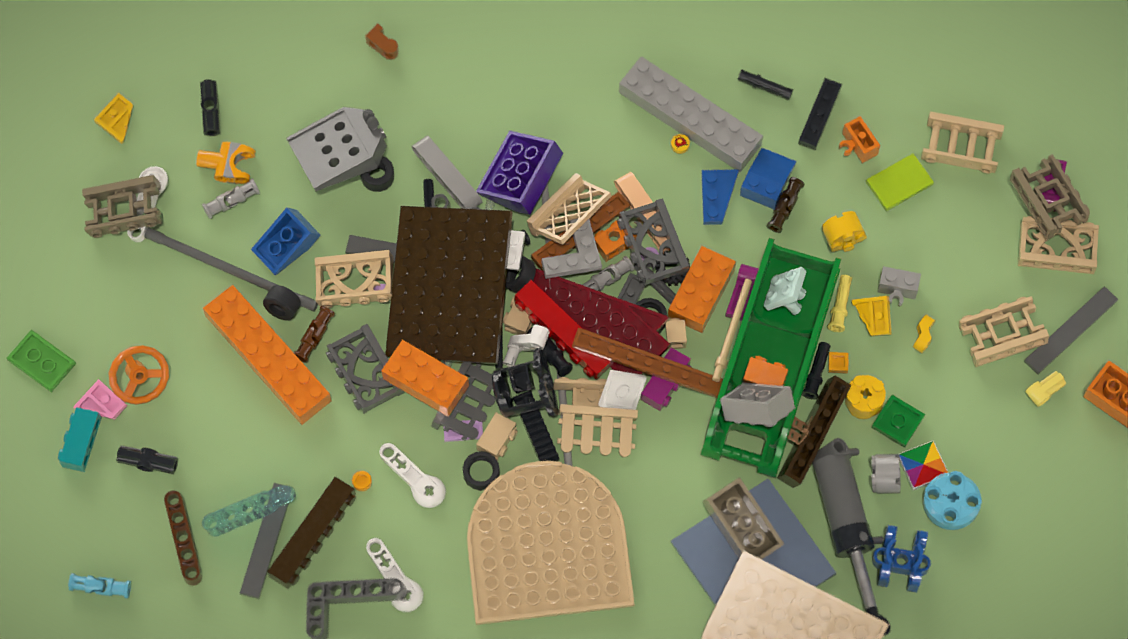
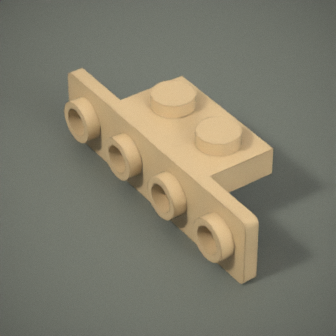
(584, 391)

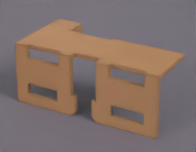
(799, 426)

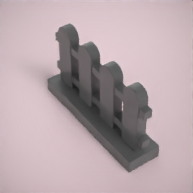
(466, 409)

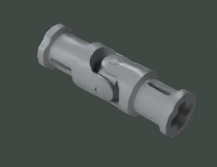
(237, 195)
(604, 277)

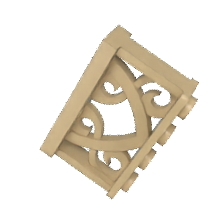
(333, 264)
(1078, 264)

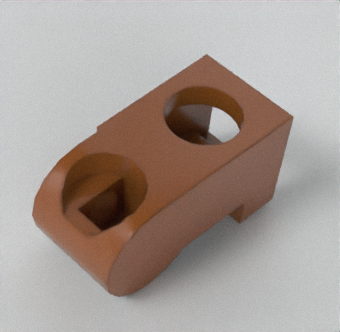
(379, 42)

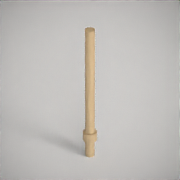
(721, 362)

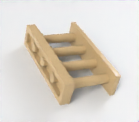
(963, 125)

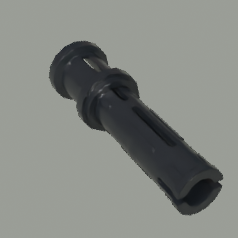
(815, 378)

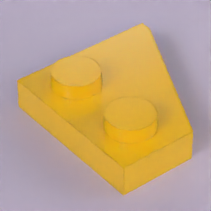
(116, 117)
(875, 314)

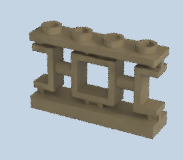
(121, 192)
(1037, 203)

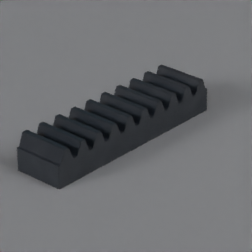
(820, 113)
(537, 431)

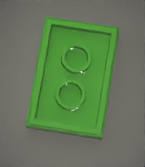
(41, 361)

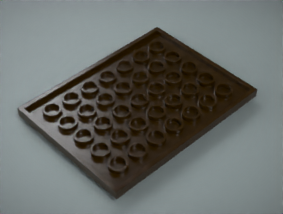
(450, 282)

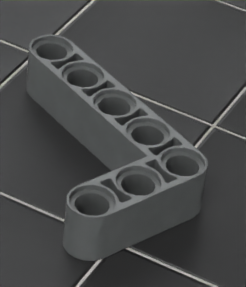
(346, 596)

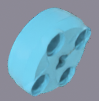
(952, 500)

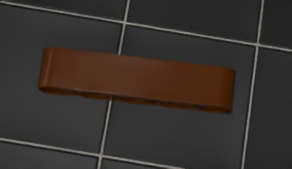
(179, 529)

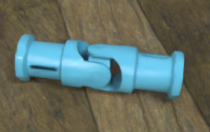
(98, 586)

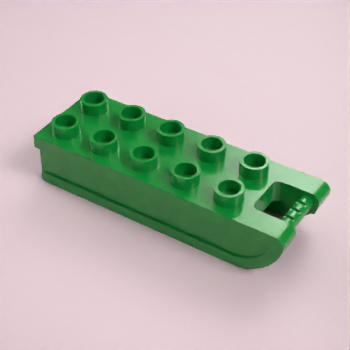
(780, 339)

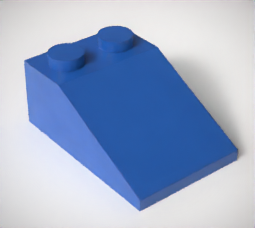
(767, 178)
(285, 240)

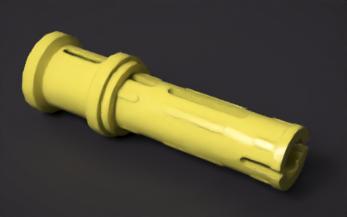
(839, 310)

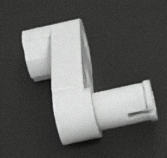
(525, 342)

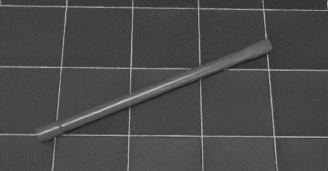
(161, 238)

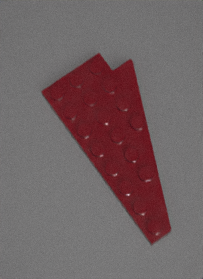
(607, 316)

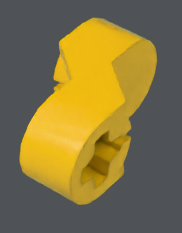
(924, 335)

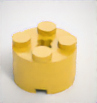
(844, 231)
(865, 386)

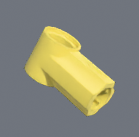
(1041, 391)

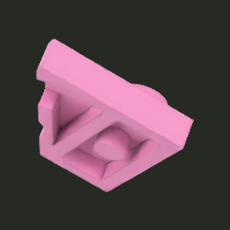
(102, 400)

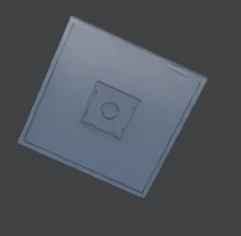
(714, 560)

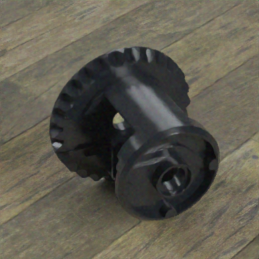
(521, 381)

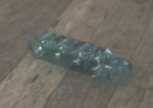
(239, 510)

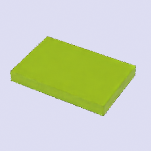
(899, 182)

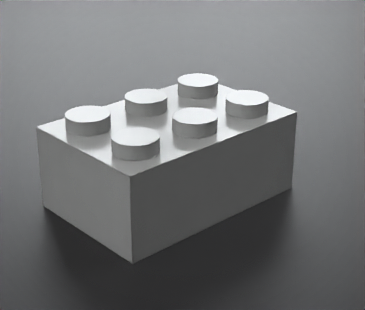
(757, 404)

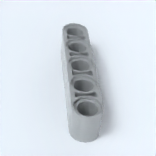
(446, 173)

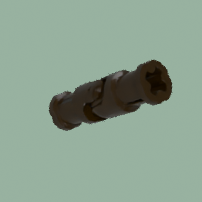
(785, 204)

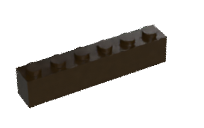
(822, 416)
(311, 533)

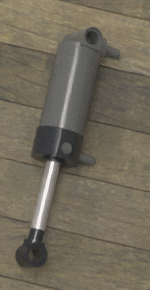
(846, 514)

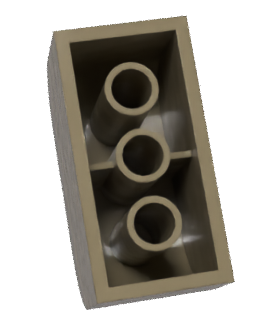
(742, 521)

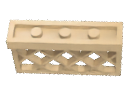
(560, 203)

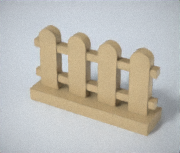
(587, 423)

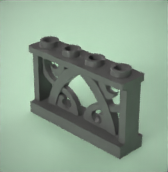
(661, 218)
(371, 344)

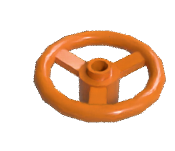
(138, 374)

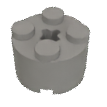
(886, 473)

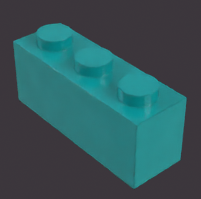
(79, 439)

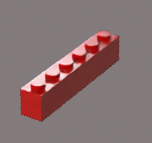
(562, 327)

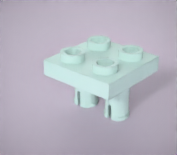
(786, 290)

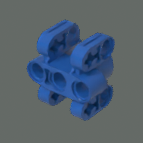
(912, 558)

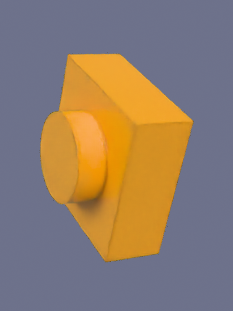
(838, 362)

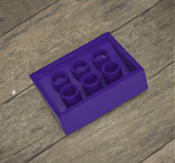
(520, 171)

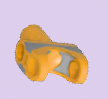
(226, 162)

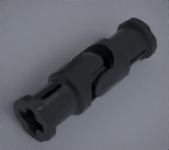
(555, 357)

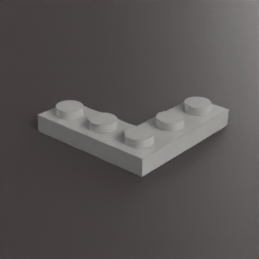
(584, 260)

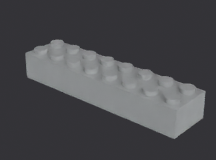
(690, 114)

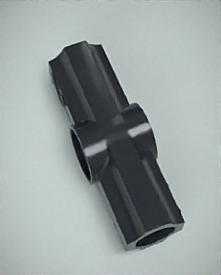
(209, 98)
(147, 459)

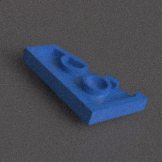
(716, 194)

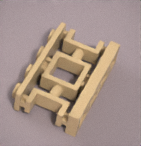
(1009, 344)

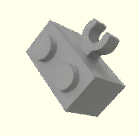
(899, 284)

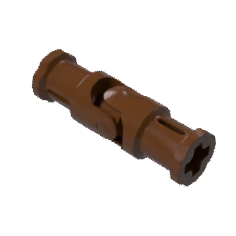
(314, 334)

